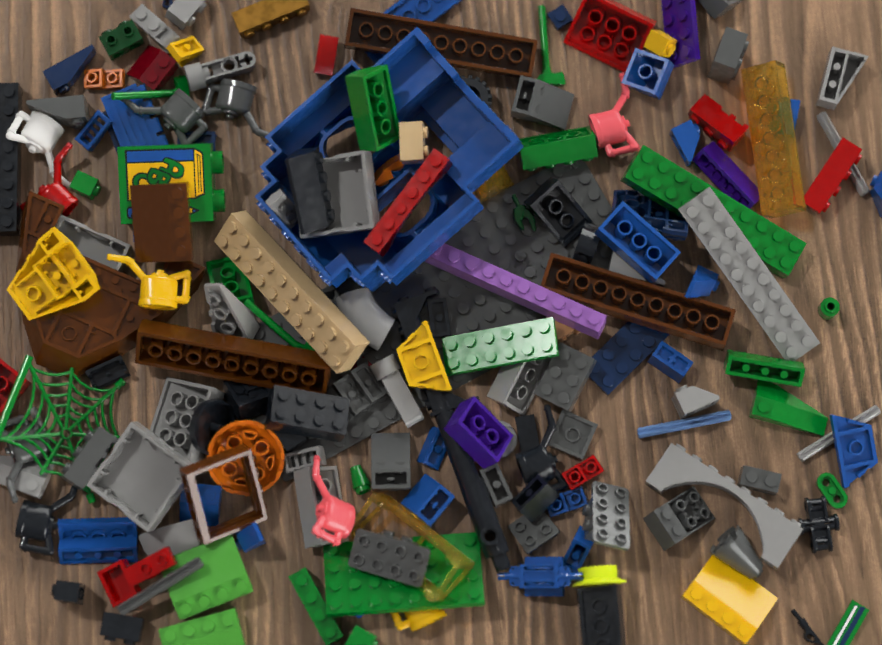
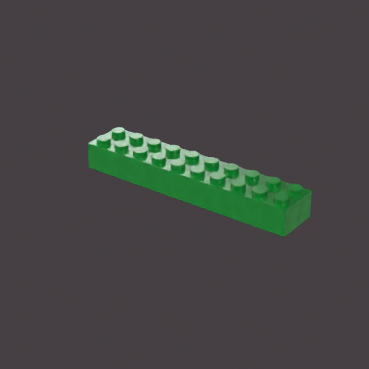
(674, 186)

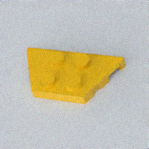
(422, 361)

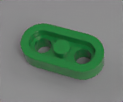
(831, 490)

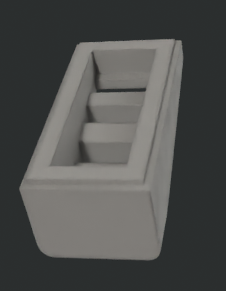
(311, 451)

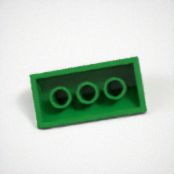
(373, 107)
(558, 148)

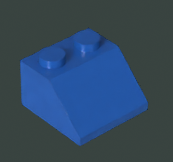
(648, 73)
(211, 502)

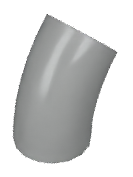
(365, 315)

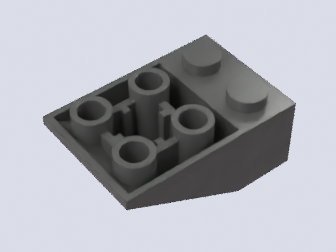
(542, 103)
(390, 462)
(678, 518)

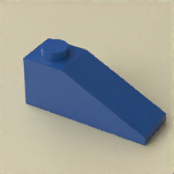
(702, 283)

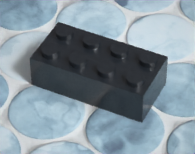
(307, 413)

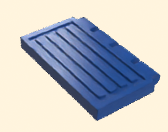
(130, 127)

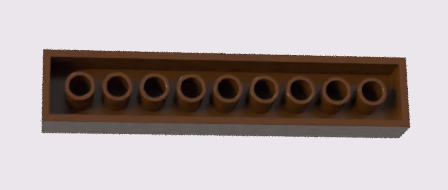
(458, 45)
(639, 301)
(230, 357)

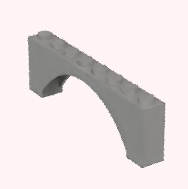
(680, 469)

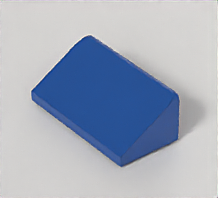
(432, 450)

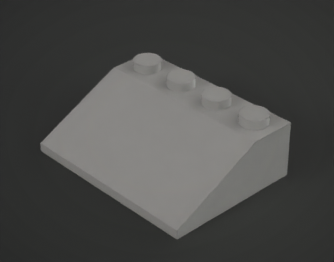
(175, 412)

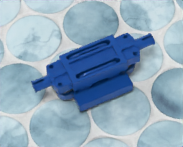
(541, 576)

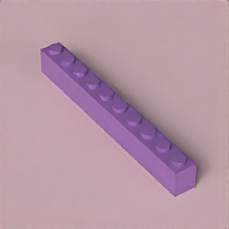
(518, 290)

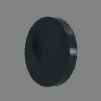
(207, 421)

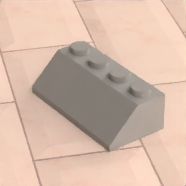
(517, 383)
(308, 498)

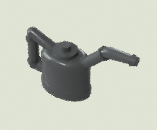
(234, 101)
(179, 114)
(18, 453)

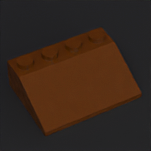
(162, 222)

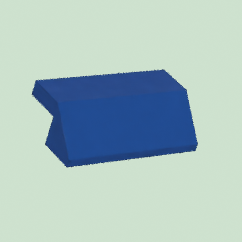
(97, 540)

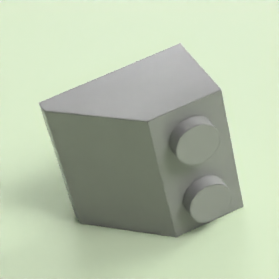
(692, 400)

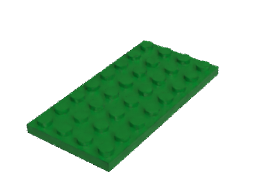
(364, 593)

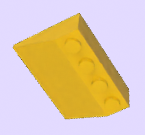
(729, 599)

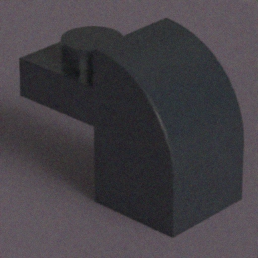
(586, 244)

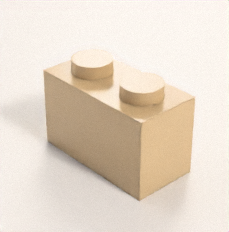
(412, 142)

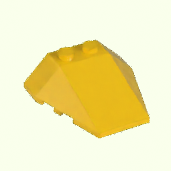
(52, 277)

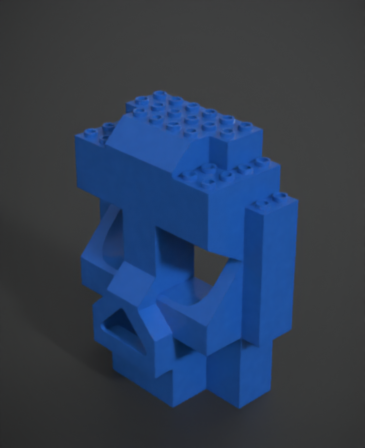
(425, 91)

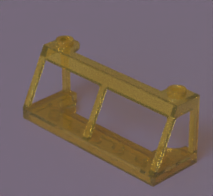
(455, 556)

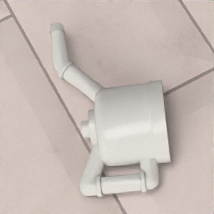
(39, 136)

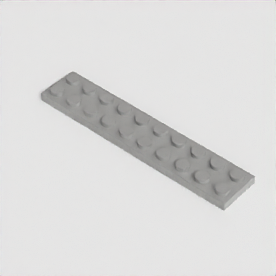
(748, 275)

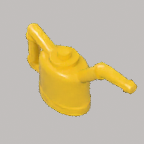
(158, 289)
(417, 619)

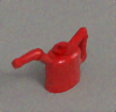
(57, 191)

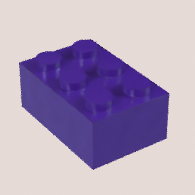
(478, 432)

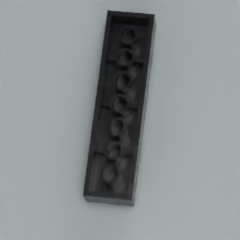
(10, 161)

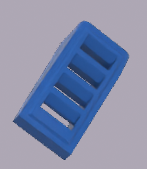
(90, 146)

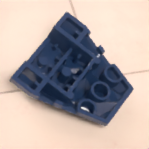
(660, 218)

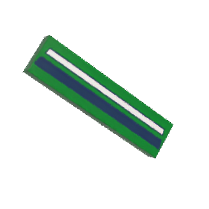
(848, 624)

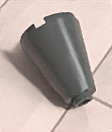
(738, 552)

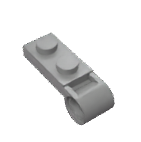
(154, 27)

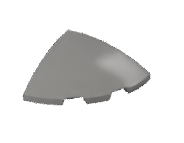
(177, 536)

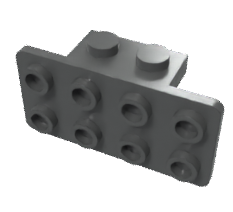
(607, 516)
(389, 556)

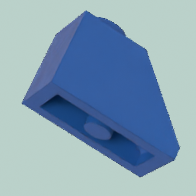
(686, 139)
(250, 538)
(577, 551)

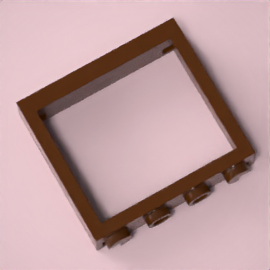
(208, 535)

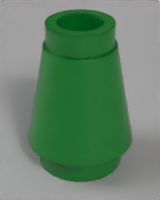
(360, 481)

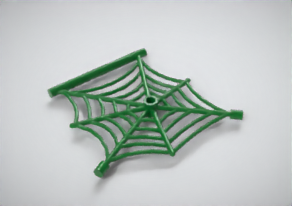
(26, 365)

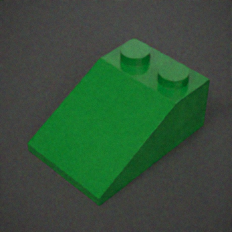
(228, 274)

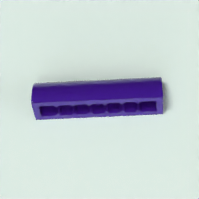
(727, 175)

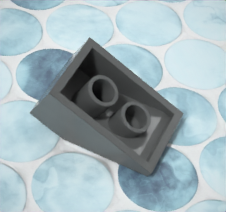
(66, 110)

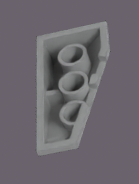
(229, 313)
(28, 479)

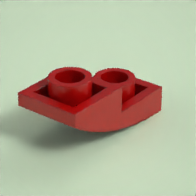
(326, 54)
(582, 472)

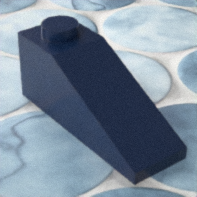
(65, 73)

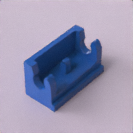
(670, 362)

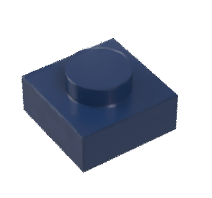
(559, 17)

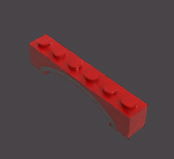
(423, 180)

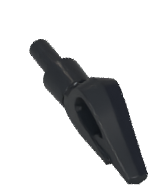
(807, 629)

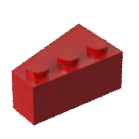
(717, 123)

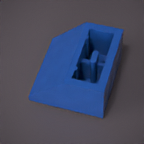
(428, 500)

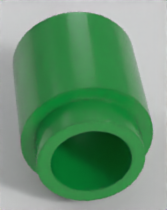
(824, 312)

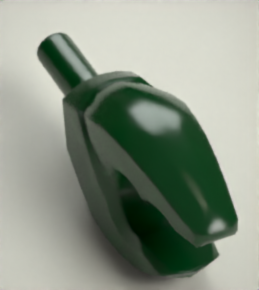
(522, 212)

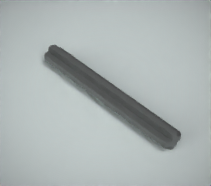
(160, 586)

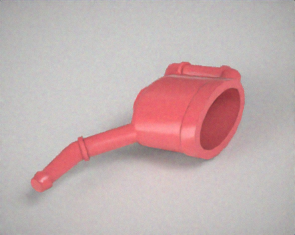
(611, 127)
(331, 512)

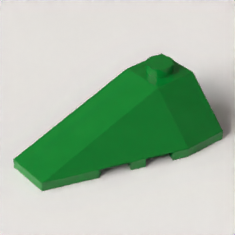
(783, 409)

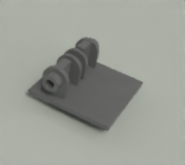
(533, 534)

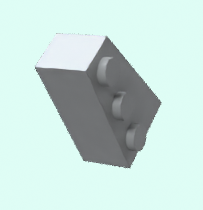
(838, 75)

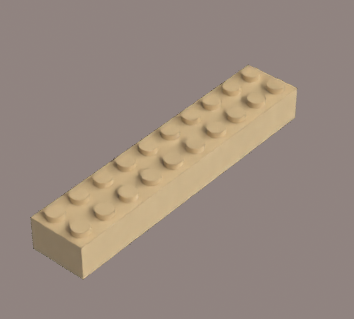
(291, 291)

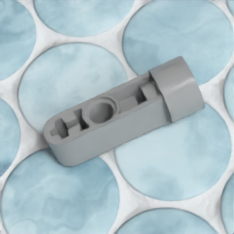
(199, 75)
(388, 372)

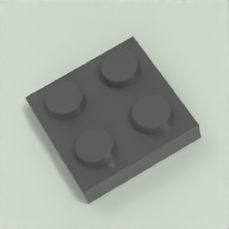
(572, 434)

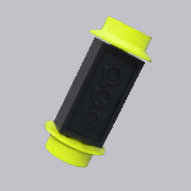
(601, 606)

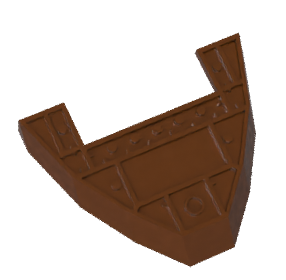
(102, 324)

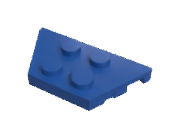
(853, 448)

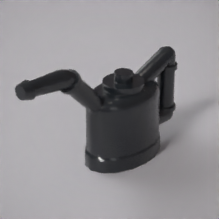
(539, 461)
(37, 523)

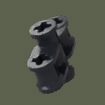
(819, 531)

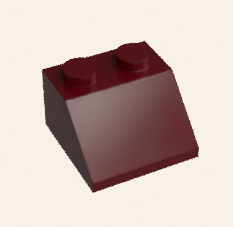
(153, 68)

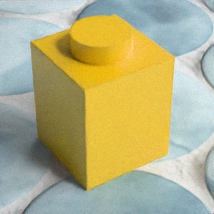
(660, 43)

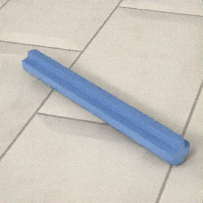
(683, 424)

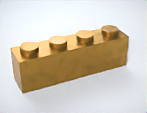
(266, 14)

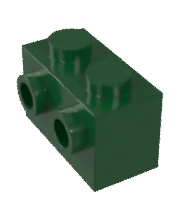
(121, 39)

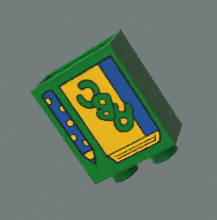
(173, 164)

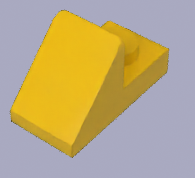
(185, 50)

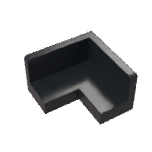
(246, 400)

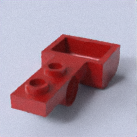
(123, 580)

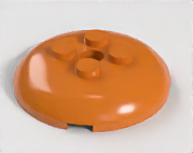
(264, 446)

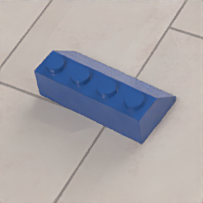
(637, 242)

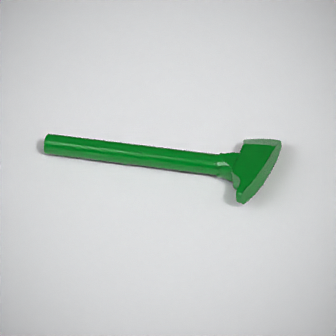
(547, 76)
(179, 81)
(275, 327)

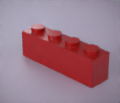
(831, 175)

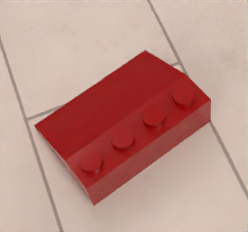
(608, 31)

